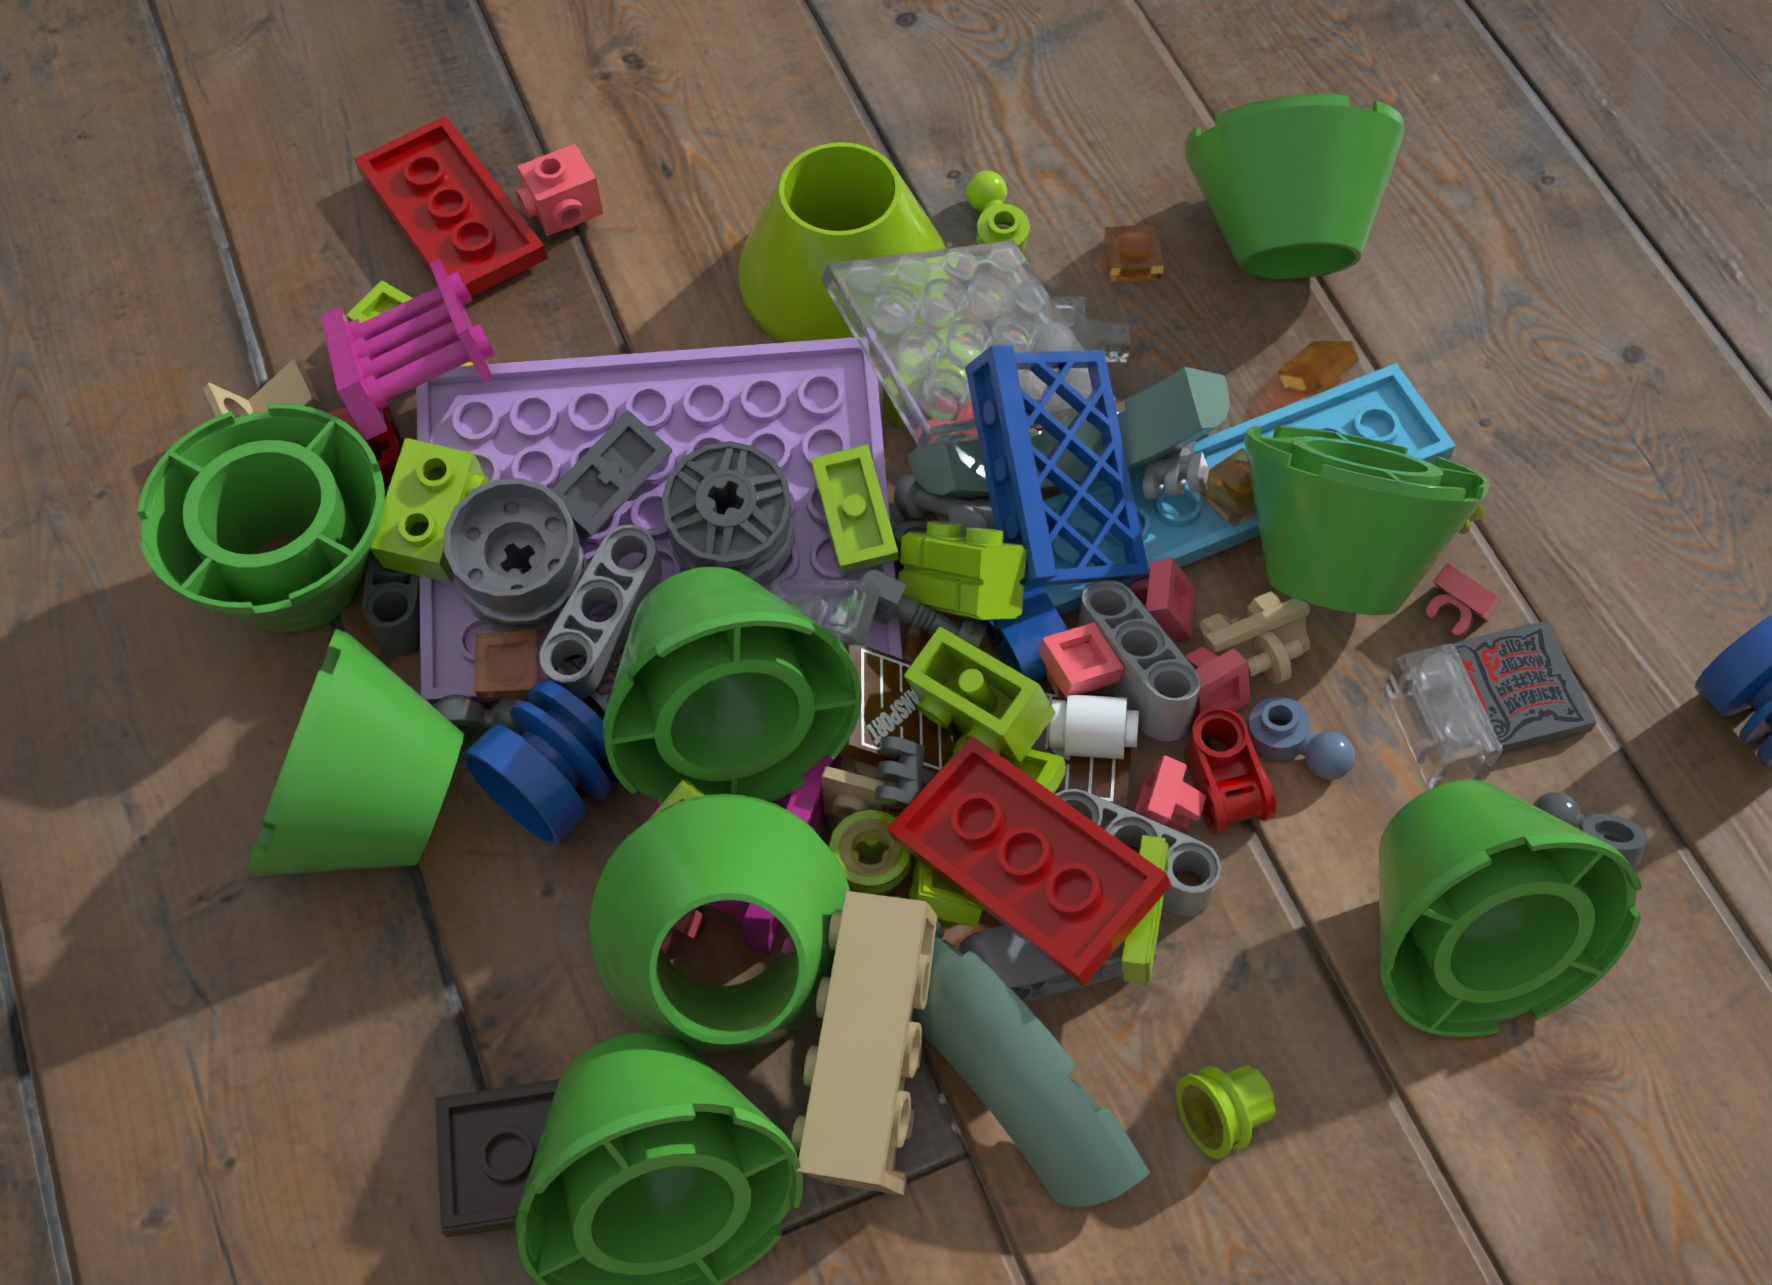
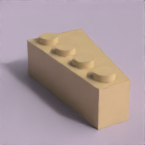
(866, 1043)

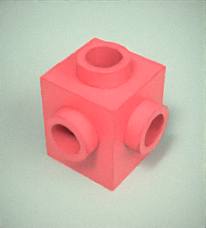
(558, 190)

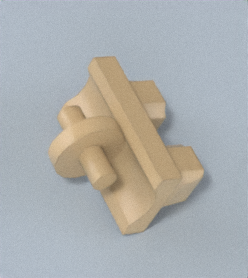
(1266, 638)

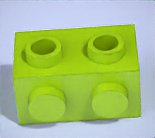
(419, 504)
(979, 695)

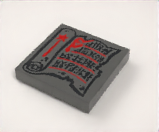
(1526, 686)

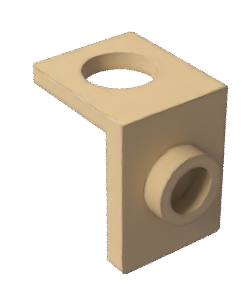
(286, 387)
(848, 792)

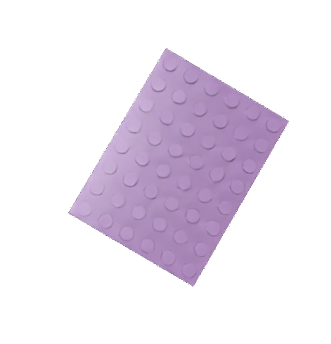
(549, 413)

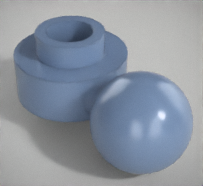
(1326, 754)

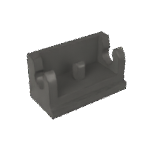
(610, 473)

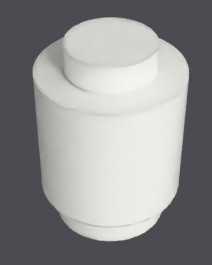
(1093, 726)

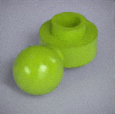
(987, 194)

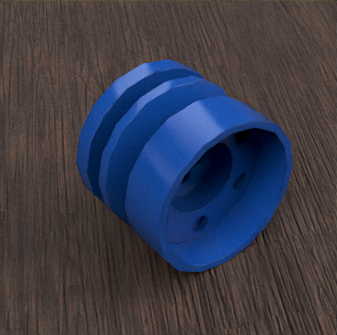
(1741, 681)
(538, 772)

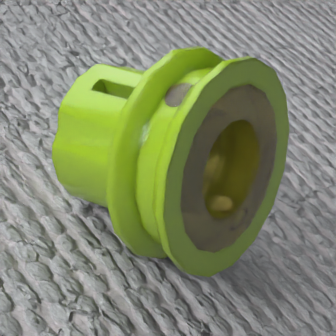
(867, 836)
(1224, 1107)

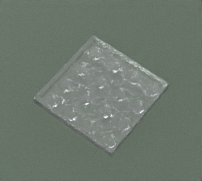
(937, 312)

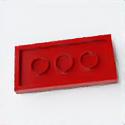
(451, 206)
(1029, 859)

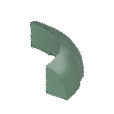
(1150, 428)
(1025, 1081)

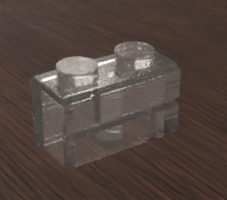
(1442, 716)

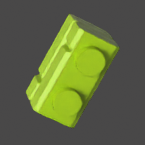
(962, 573)

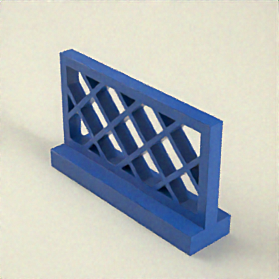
(1013, 463)

